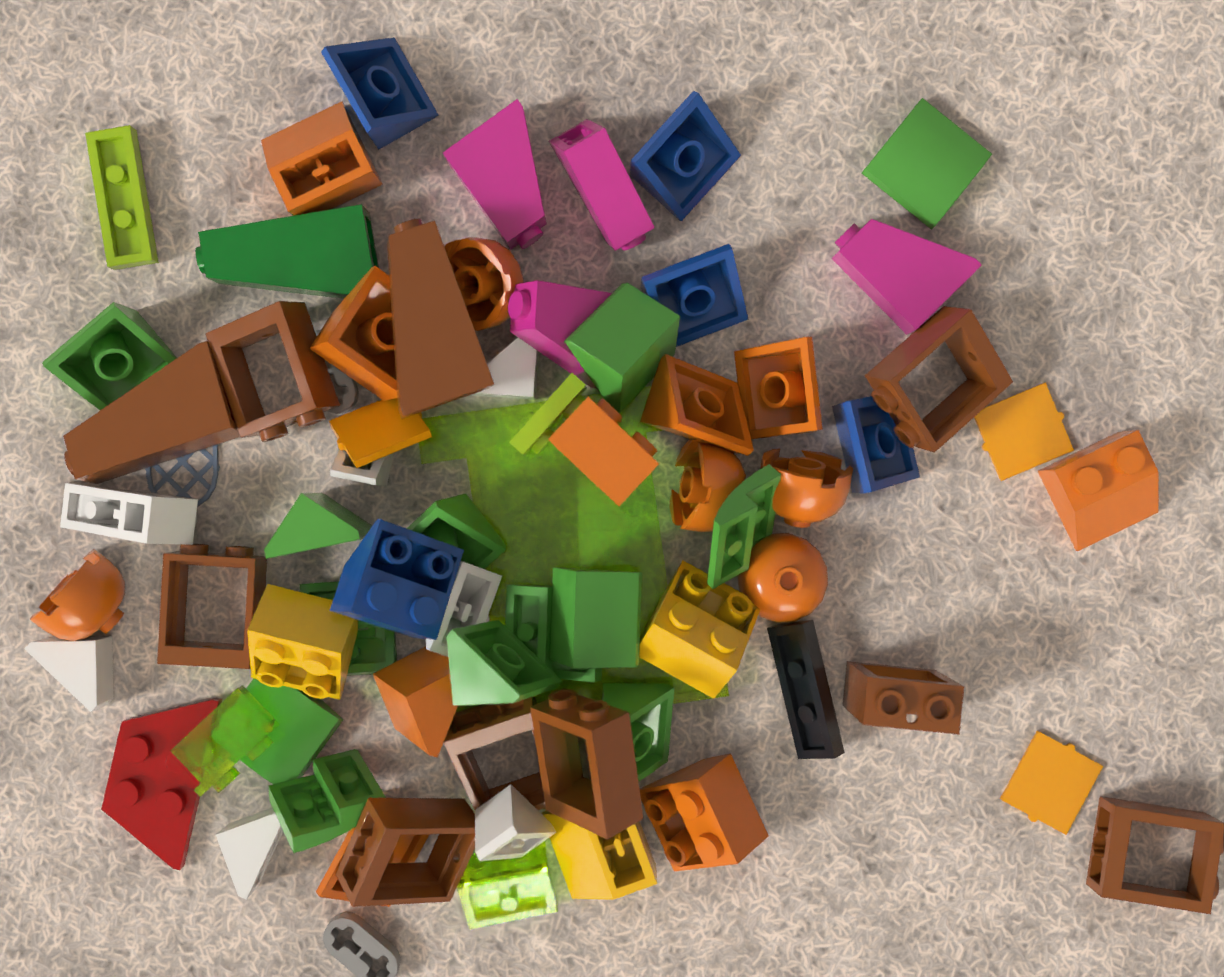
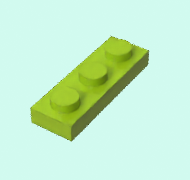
(121, 197)

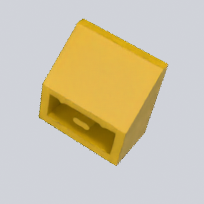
(698, 630)
(300, 643)
(602, 866)

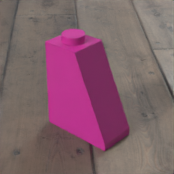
(501, 175)
(603, 184)
(902, 271)
(548, 314)

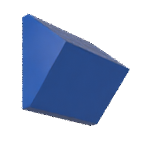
(380, 88)
(684, 157)
(701, 291)
(872, 446)

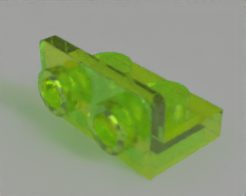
(224, 739)
(507, 889)

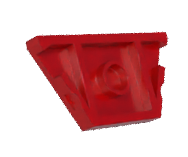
(148, 784)

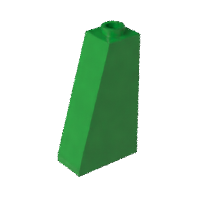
(298, 254)

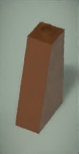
(432, 330)
(155, 422)

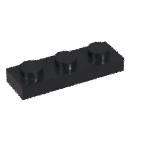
(805, 690)

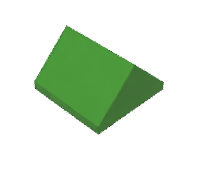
(624, 343)
(109, 356)
(313, 524)
(461, 525)
(595, 618)
(494, 666)
(650, 718)

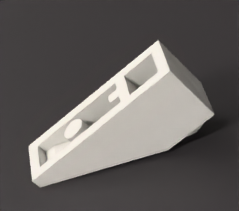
(129, 514)

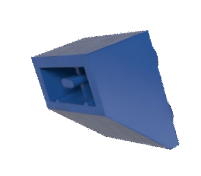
(398, 581)

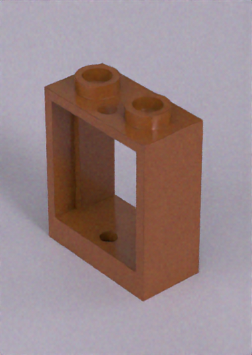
(976, 358)
(309, 370)
(171, 643)
(887, 693)
(483, 726)
(612, 796)
(1111, 848)
(365, 866)

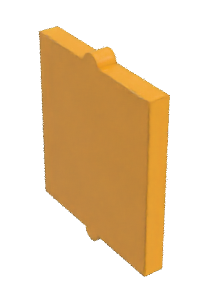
(377, 431)
(1023, 431)
(1051, 782)

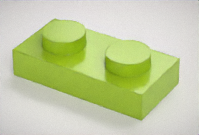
(537, 430)

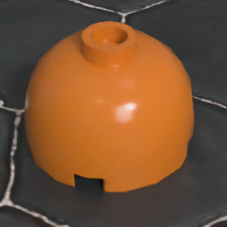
(485, 278)
(705, 484)
(810, 487)
(784, 577)
(84, 601)

